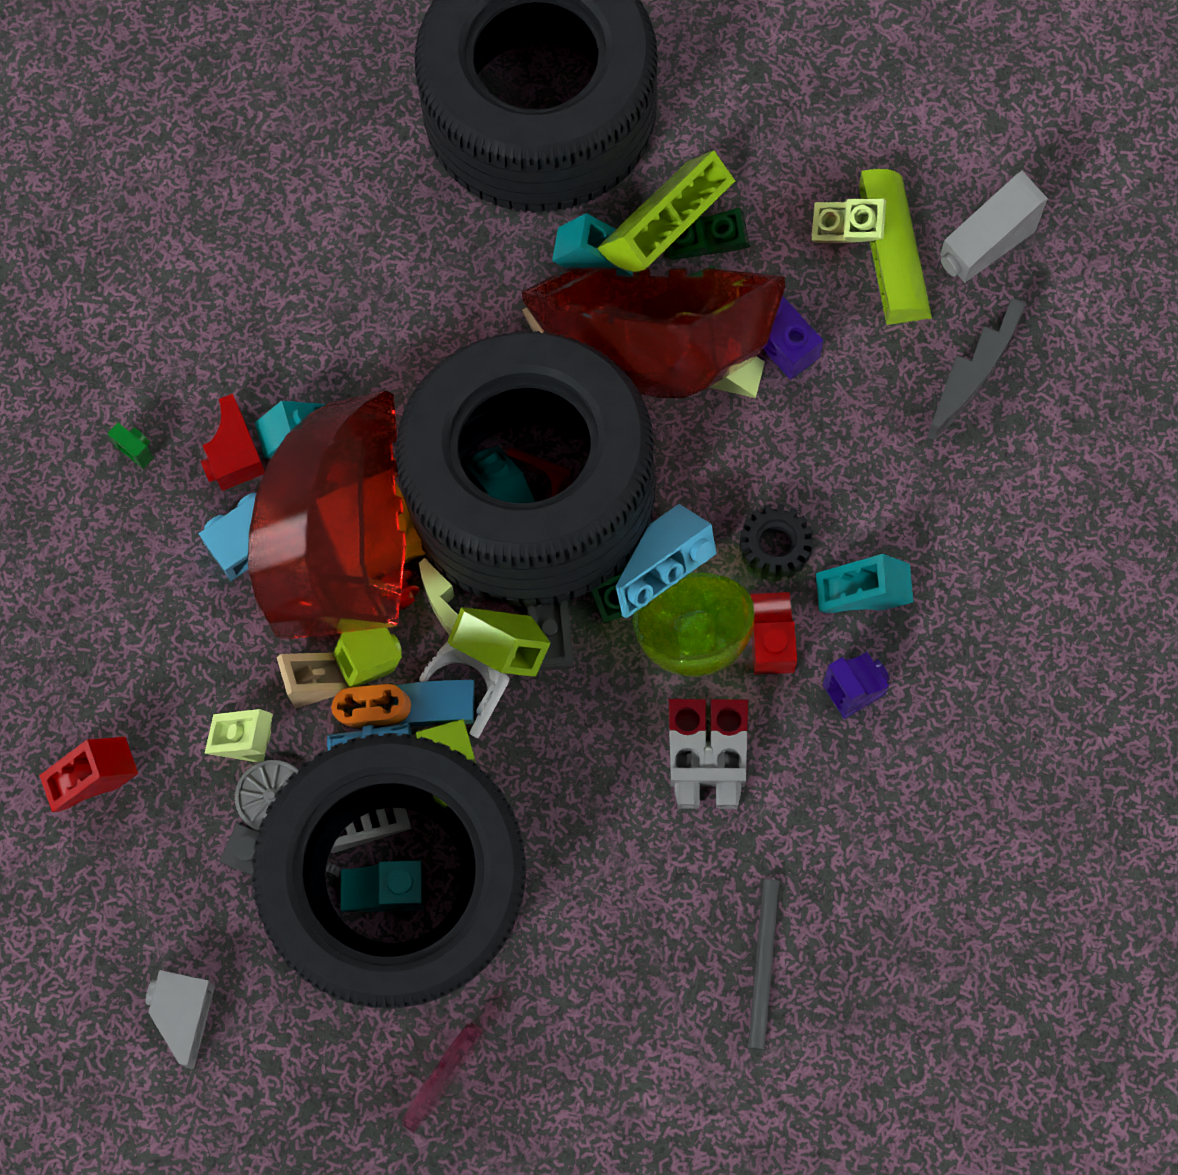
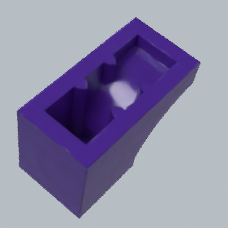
(855, 683)

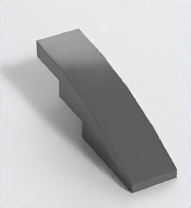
(970, 376)

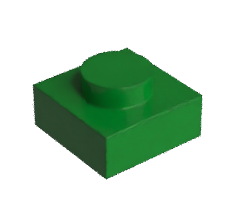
(132, 444)

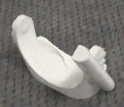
(495, 682)

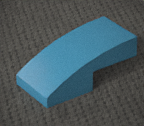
(439, 702)

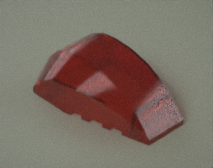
(663, 330)
(328, 523)

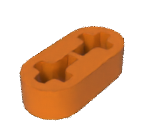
(371, 697)

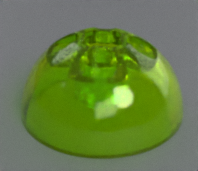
(696, 625)

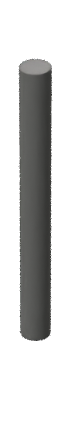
(763, 964)

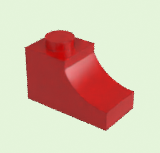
(231, 452)
(773, 634)
(88, 771)

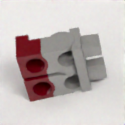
(704, 763)

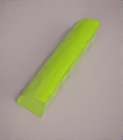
(667, 213)
(896, 254)

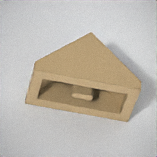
(310, 677)

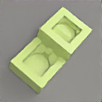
(439, 594)

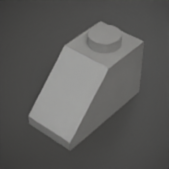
(180, 1012)

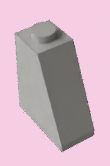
(994, 228)

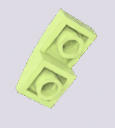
(849, 221)

